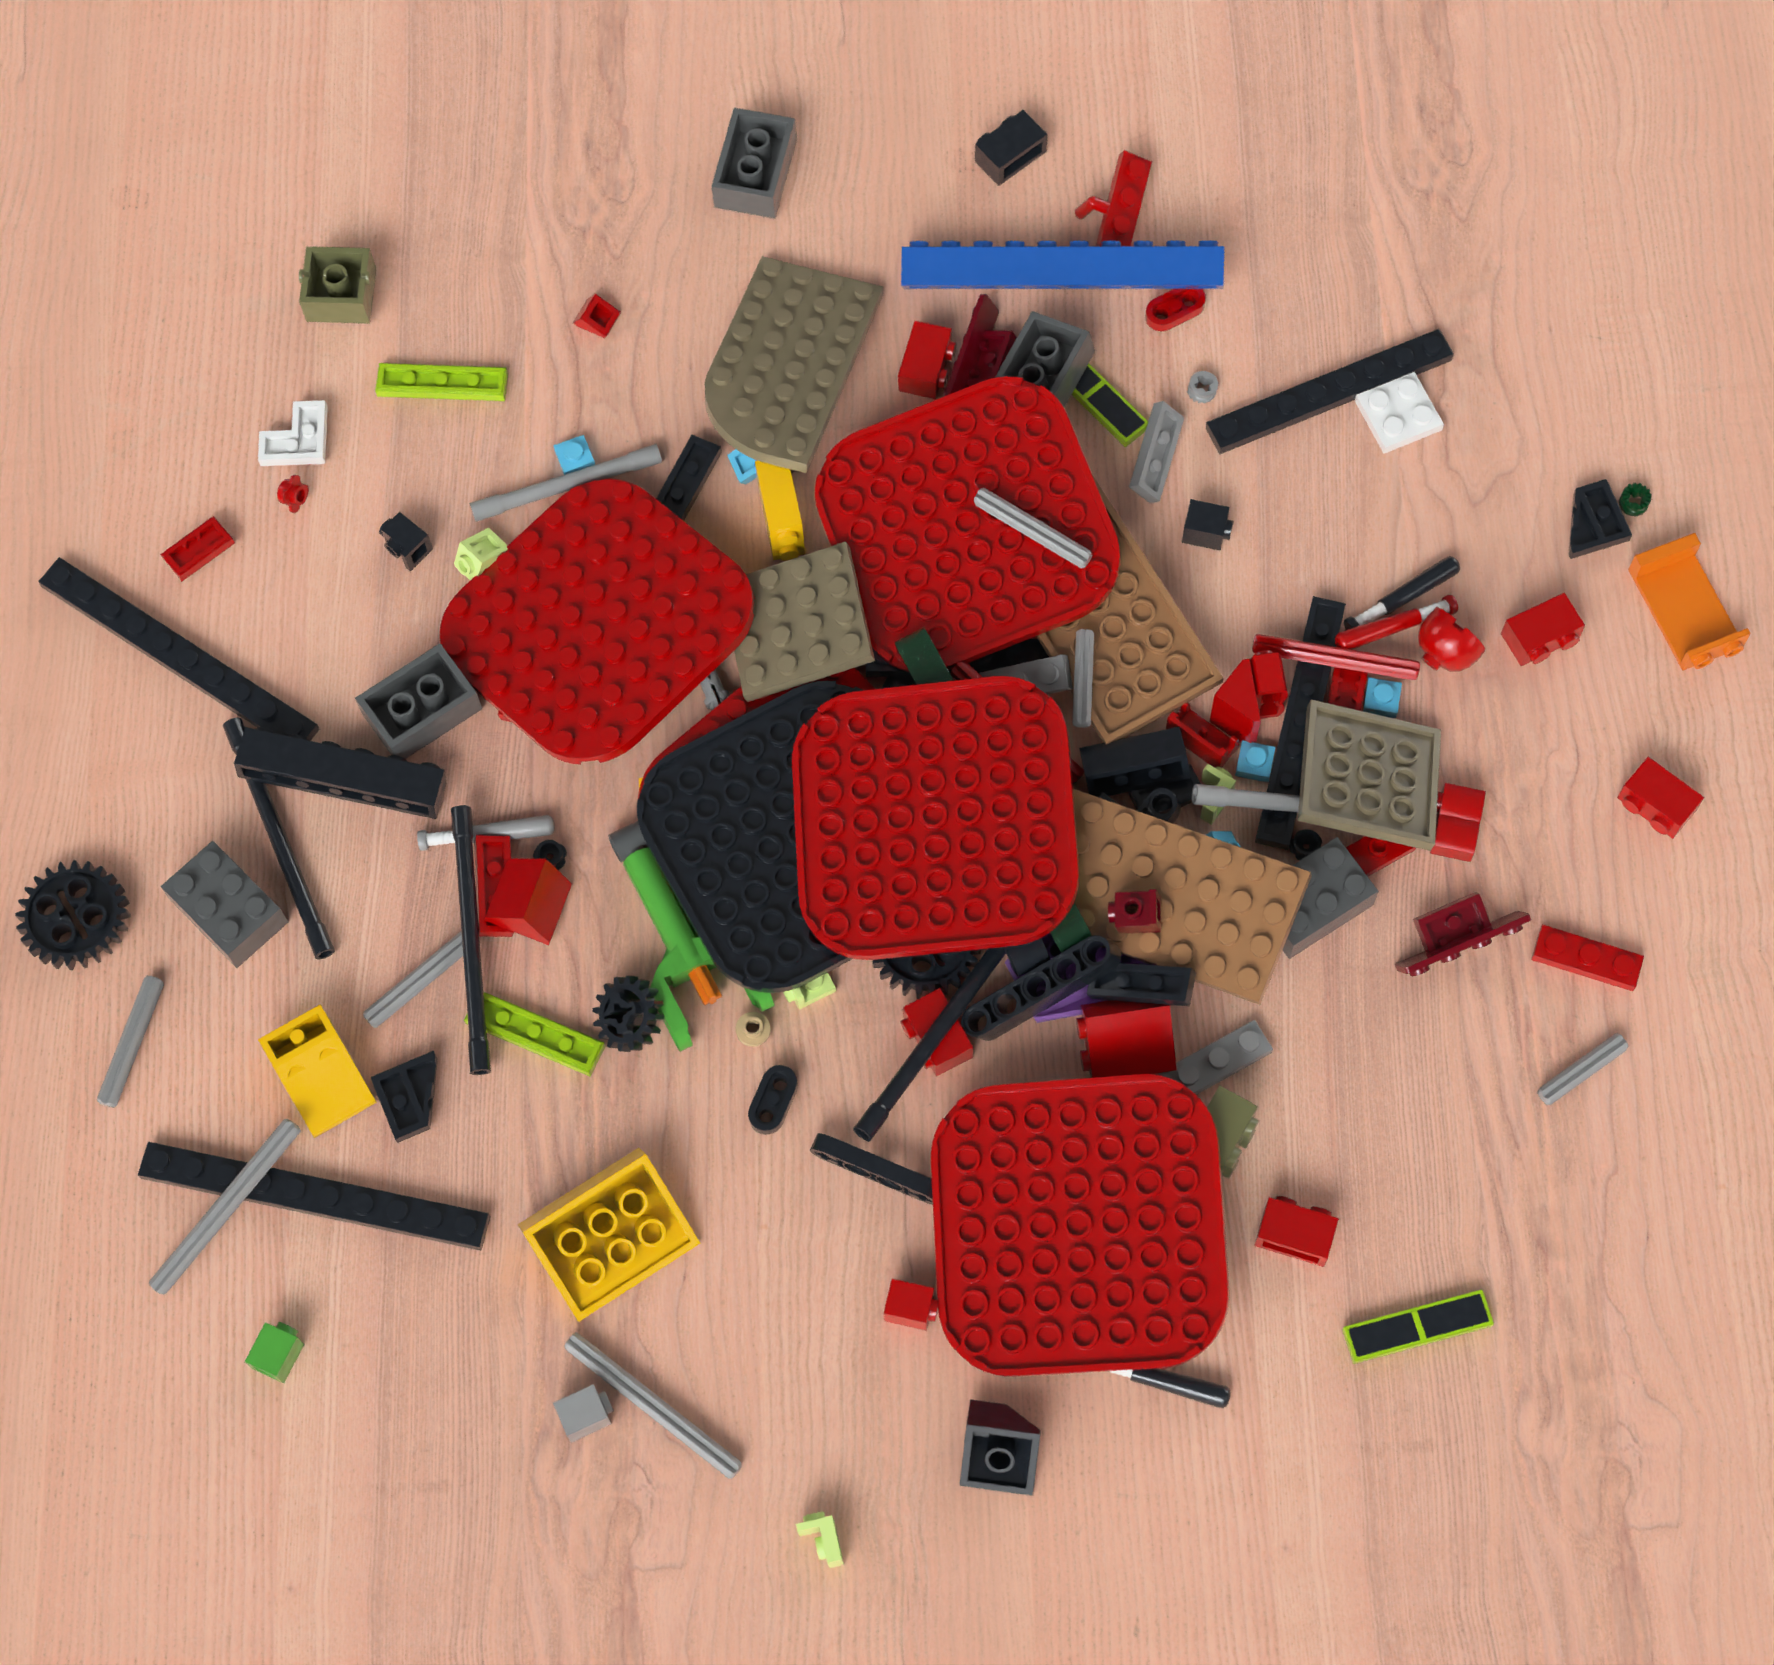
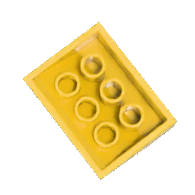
(609, 1234)

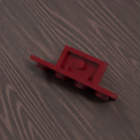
(981, 349)
(1456, 928)

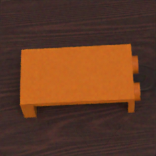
(1686, 604)

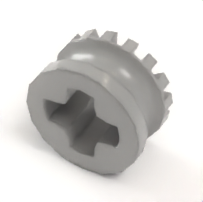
(1199, 394)

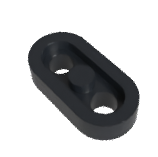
(772, 1101)

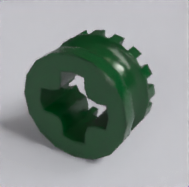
(1635, 491)

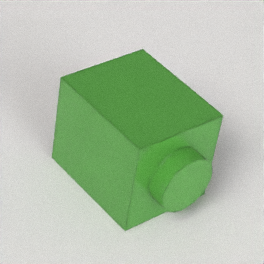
(275, 1351)

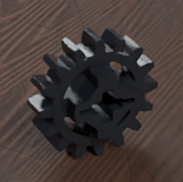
(628, 1013)

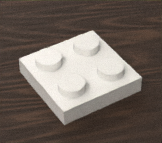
(1399, 412)

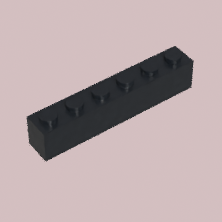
(340, 772)

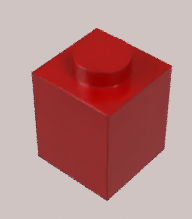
(910, 1305)

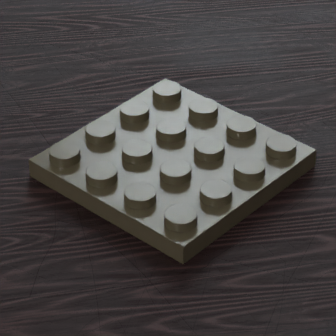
(803, 623)
(1370, 775)

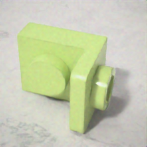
(478, 553)
(1217, 777)
(811, 991)
(828, 1543)

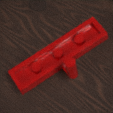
(1123, 202)

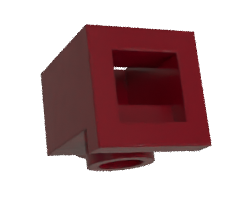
(1147, 917)

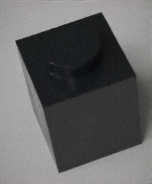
(1207, 525)

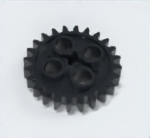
(44, 931)
(936, 977)

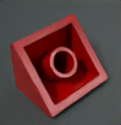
(1236, 705)
(529, 898)

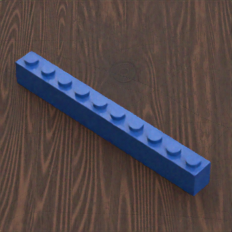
(1063, 266)

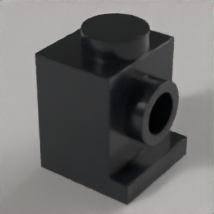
(405, 540)

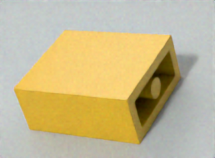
(780, 511)

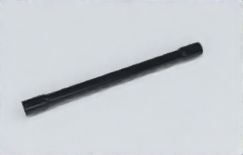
(314, 928)
(478, 1043)
(879, 1110)

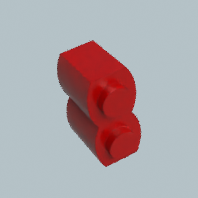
(1269, 683)
(1458, 821)

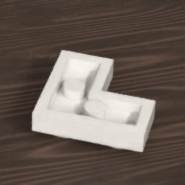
(300, 445)

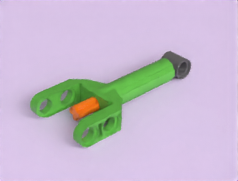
(684, 954)

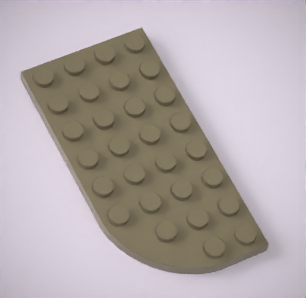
(787, 360)

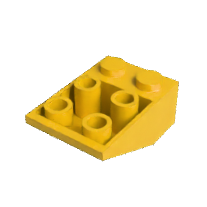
(317, 1071)

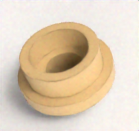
(757, 1038)

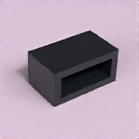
(1010, 147)

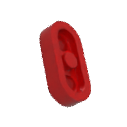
(1173, 308)

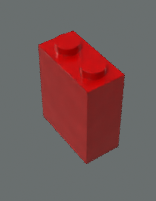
(1126, 1038)

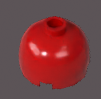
(1448, 643)

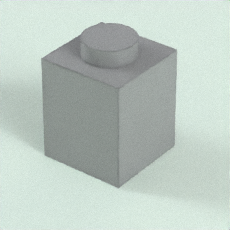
(584, 1412)

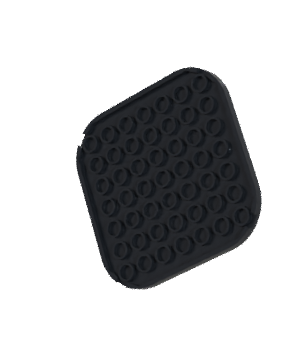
(727, 842)

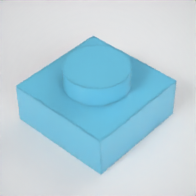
(574, 455)
(743, 466)
(1382, 697)
(1255, 761)

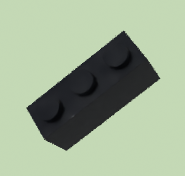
(1135, 762)

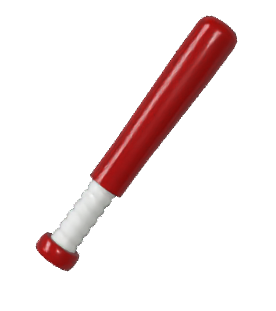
(1390, 625)

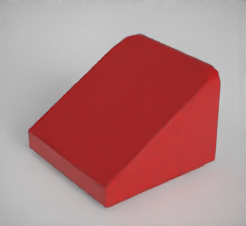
(597, 316)

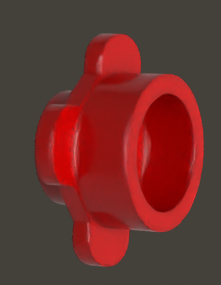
(292, 493)

